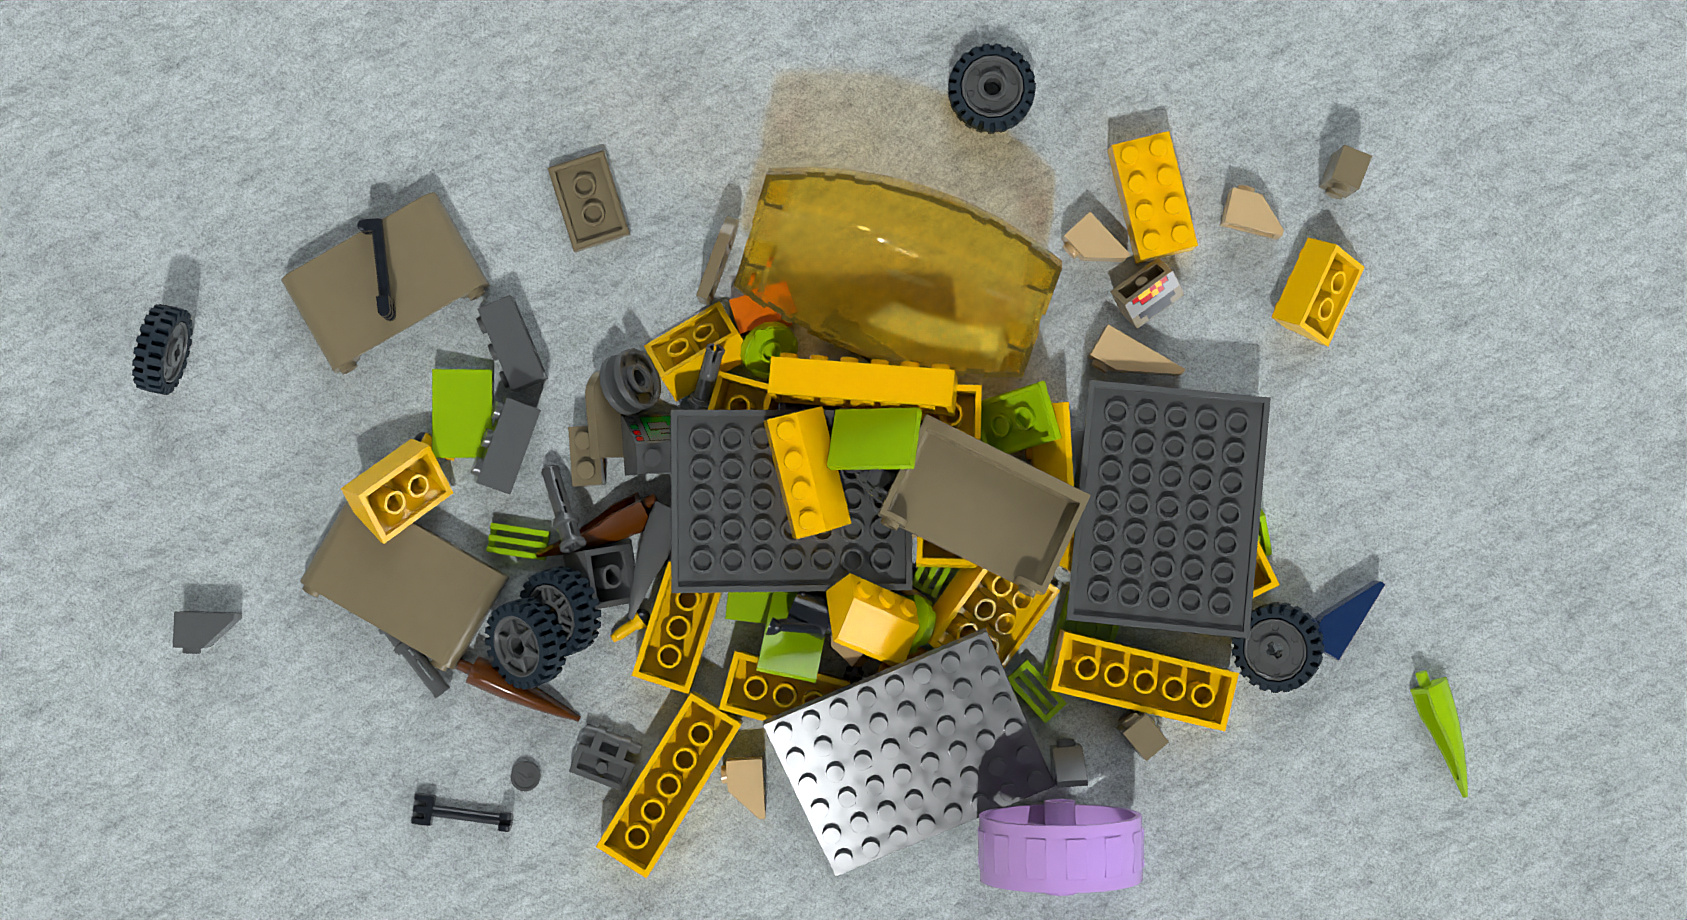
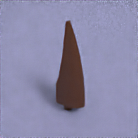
(614, 524)
(487, 678)

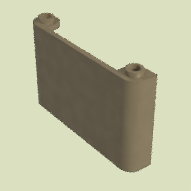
(426, 272)
(984, 506)
(408, 587)

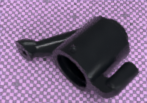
(807, 615)

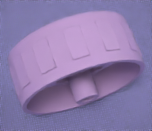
(1061, 848)

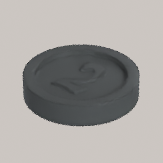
(525, 776)

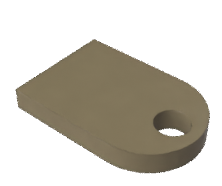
(717, 260)
(603, 422)

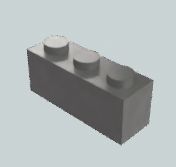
(511, 344)

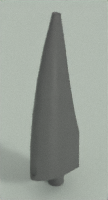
(652, 553)

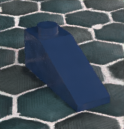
(1344, 618)

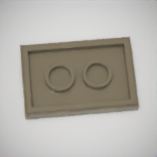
(588, 201)

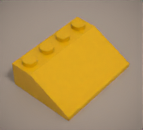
(986, 600)

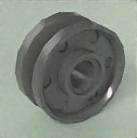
(630, 381)

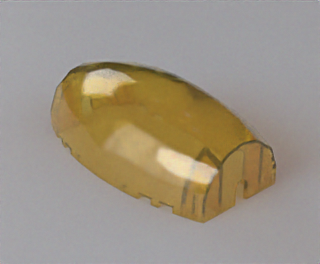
(897, 270)

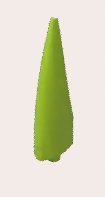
(1440, 716)

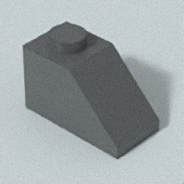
(201, 629)
(1068, 764)

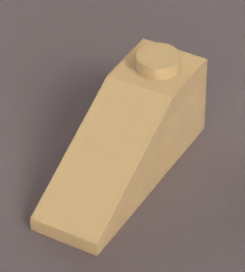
(1125, 355)

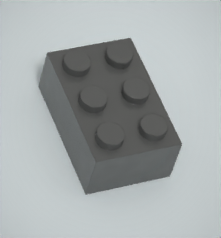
(505, 445)

